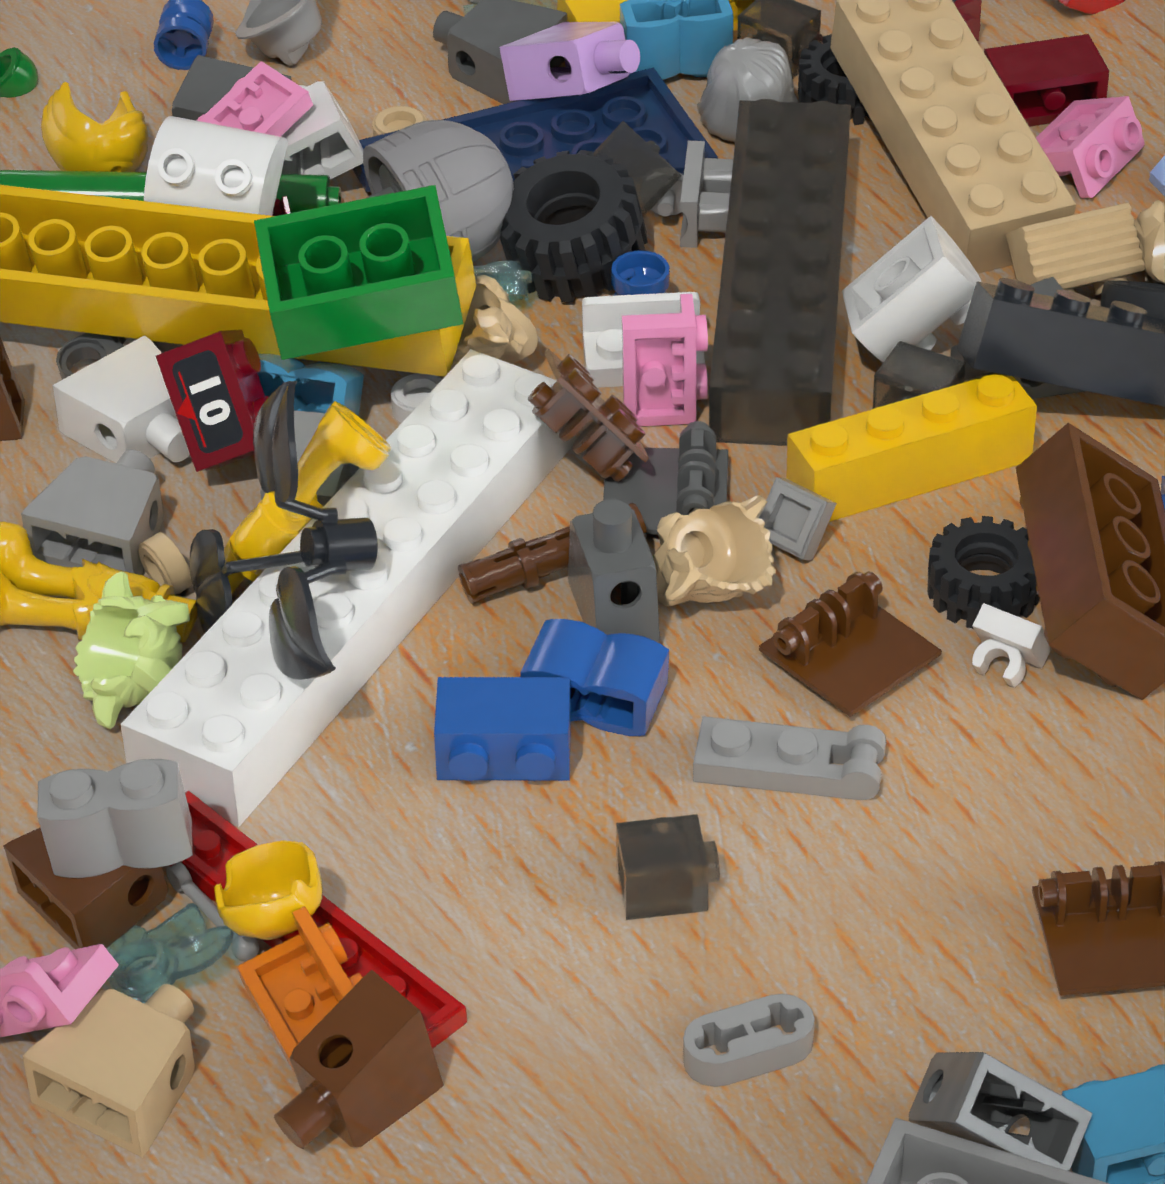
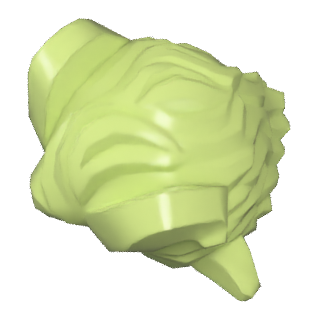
(127, 648)

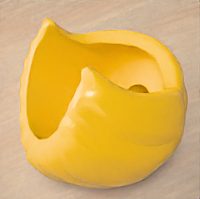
(86, 145)

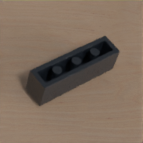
(1065, 341)

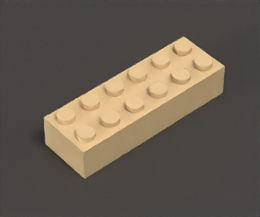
(948, 123)

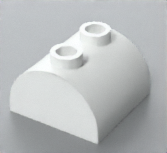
(214, 167)
(911, 291)

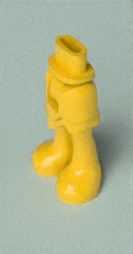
(338, 440)
(30, 582)

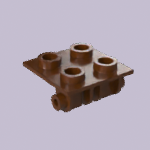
(608, 438)
(849, 645)
(1104, 929)

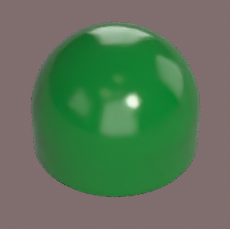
(17, 73)

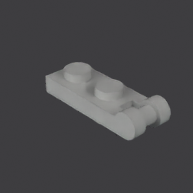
(790, 758)

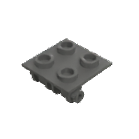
(675, 477)

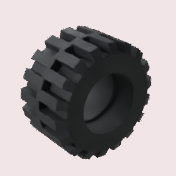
(572, 223)

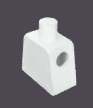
(322, 138)
(121, 405)

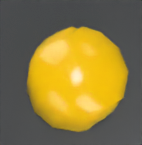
(267, 887)

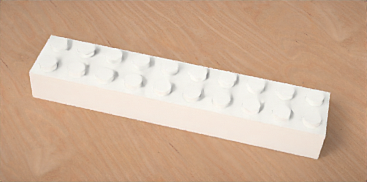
(435, 504)

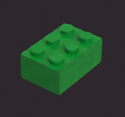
(358, 272)

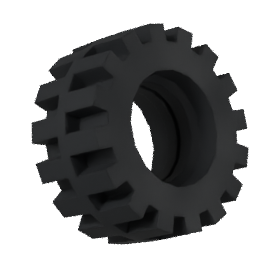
(981, 547)

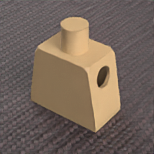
(116, 1066)

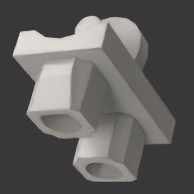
(699, 194)

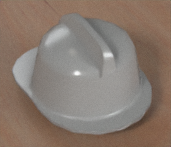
(281, 27)

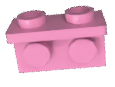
(261, 103)
(1092, 141)
(661, 365)
(51, 988)

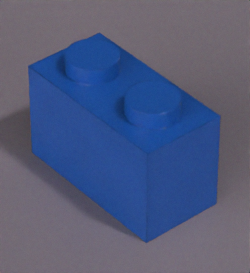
(503, 728)

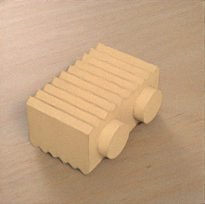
(1078, 249)

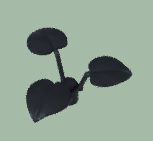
(328, 545)

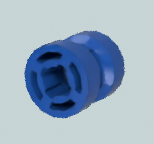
(183, 32)
(640, 273)

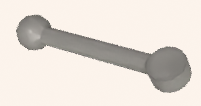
(181, 880)

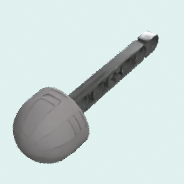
(470, 185)

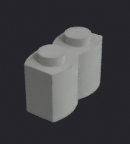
(115, 818)

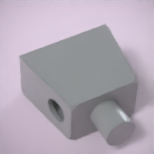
(97, 513)

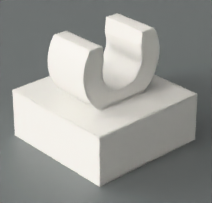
(1008, 637)

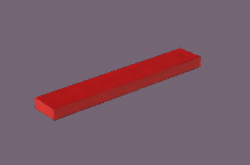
(218, 841)

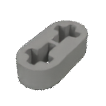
(748, 1040)

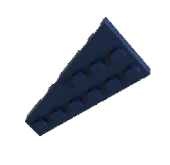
(582, 122)

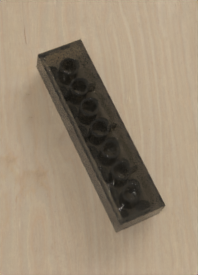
(780, 272)

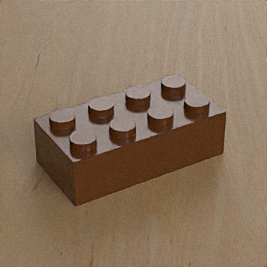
(1098, 558)

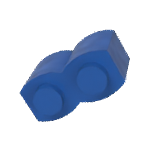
(612, 676)

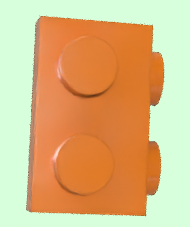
(298, 981)

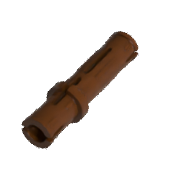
(520, 563)

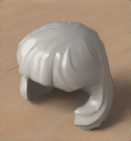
(739, 72)

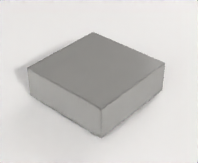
(796, 518)

